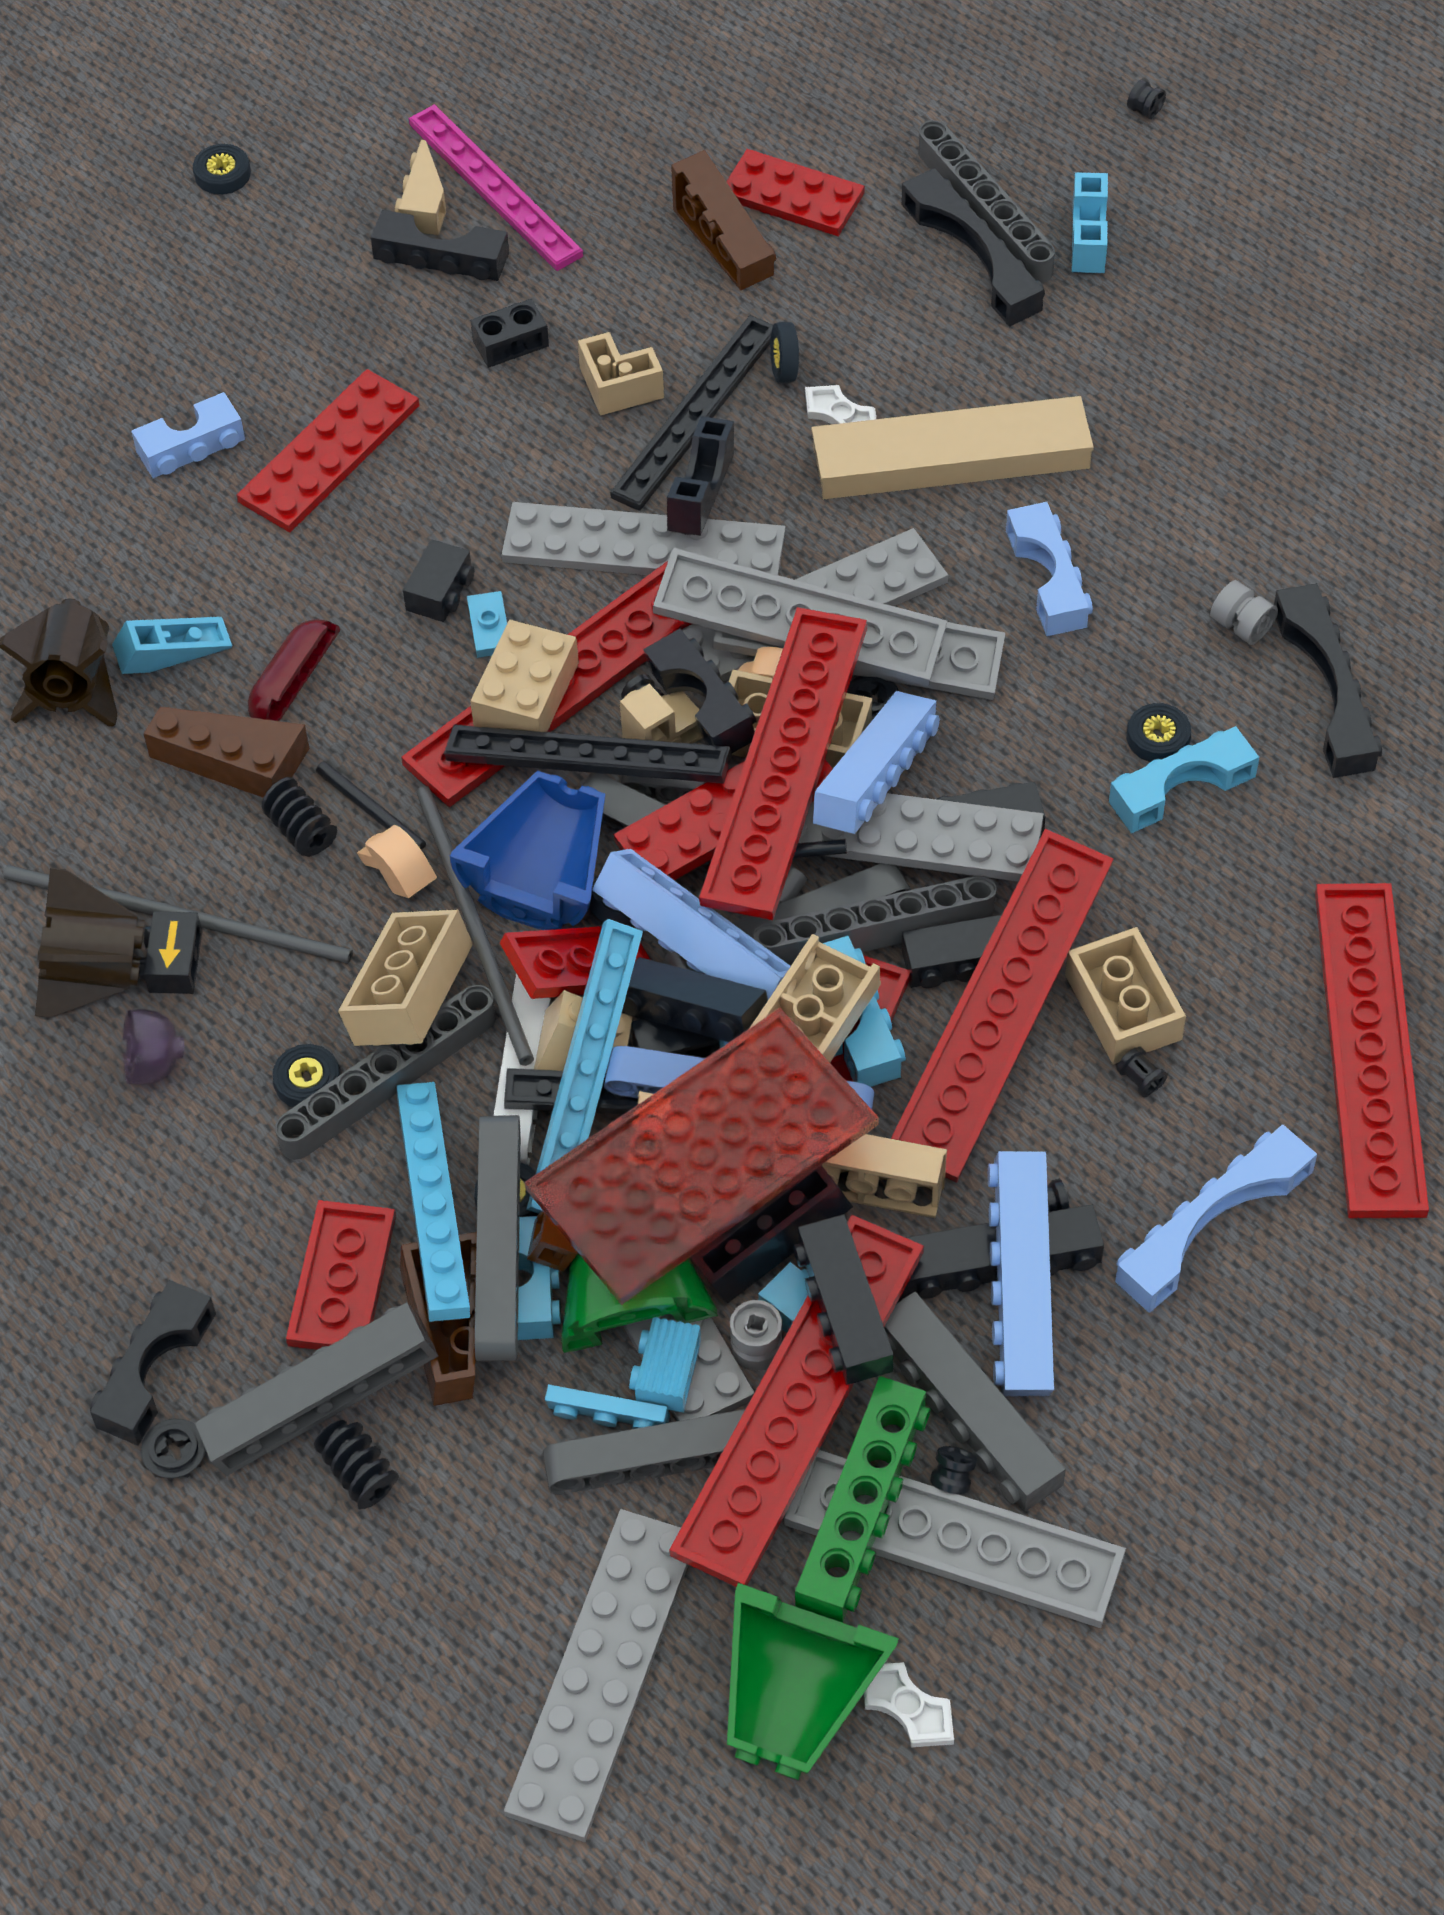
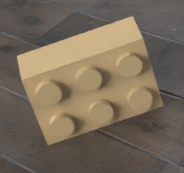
(525, 679)
(1125, 994)

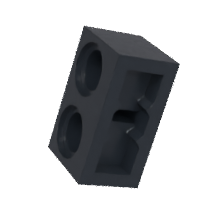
(509, 333)

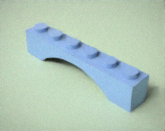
(1270, 1169)

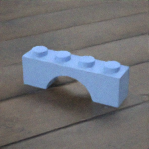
(1037, 536)

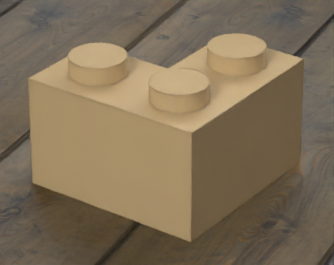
(619, 379)
(659, 718)

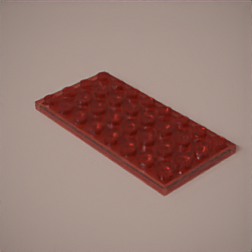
(701, 1155)

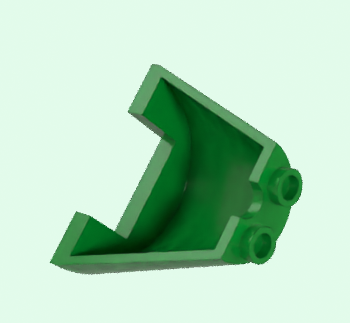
(594, 1308)
(794, 1679)

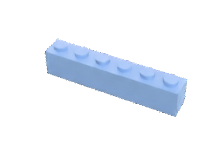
(875, 762)
(683, 926)
(1022, 1274)

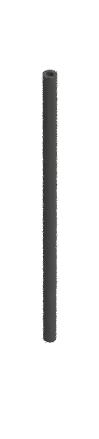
(207, 920)
(476, 931)

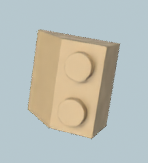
(558, 1031)

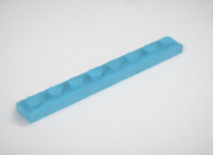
(591, 1043)
(432, 1203)

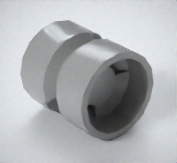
(1239, 609)
(755, 1334)

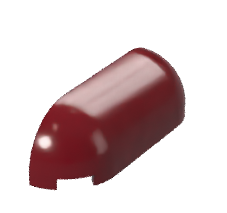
(290, 668)

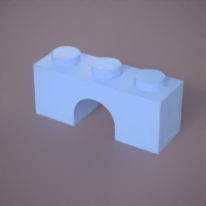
(168, 449)

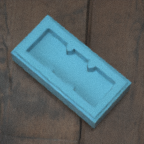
(487, 621)

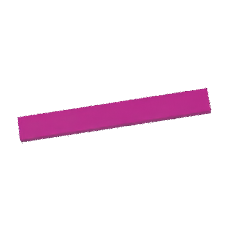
(496, 187)

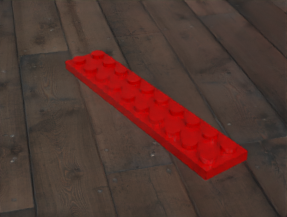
(608, 650)
(783, 764)
(1003, 999)
(1371, 1052)
(784, 1426)

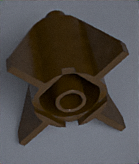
(63, 662)
(84, 946)

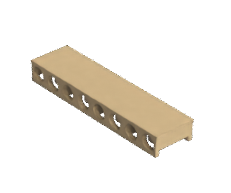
(952, 447)
(824, 994)
(898, 1162)

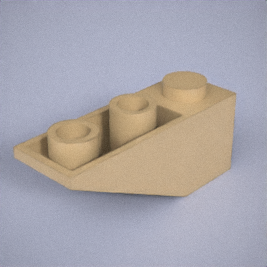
(423, 193)

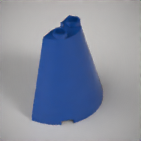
(535, 853)

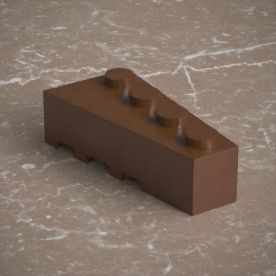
(720, 221)
(227, 748)
(453, 1371)

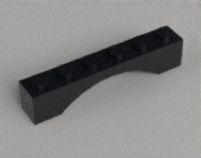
(938, 206)
(1307, 624)

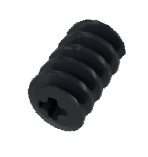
(298, 817)
(355, 1462)

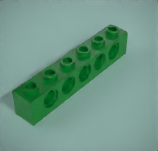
(889, 1405)

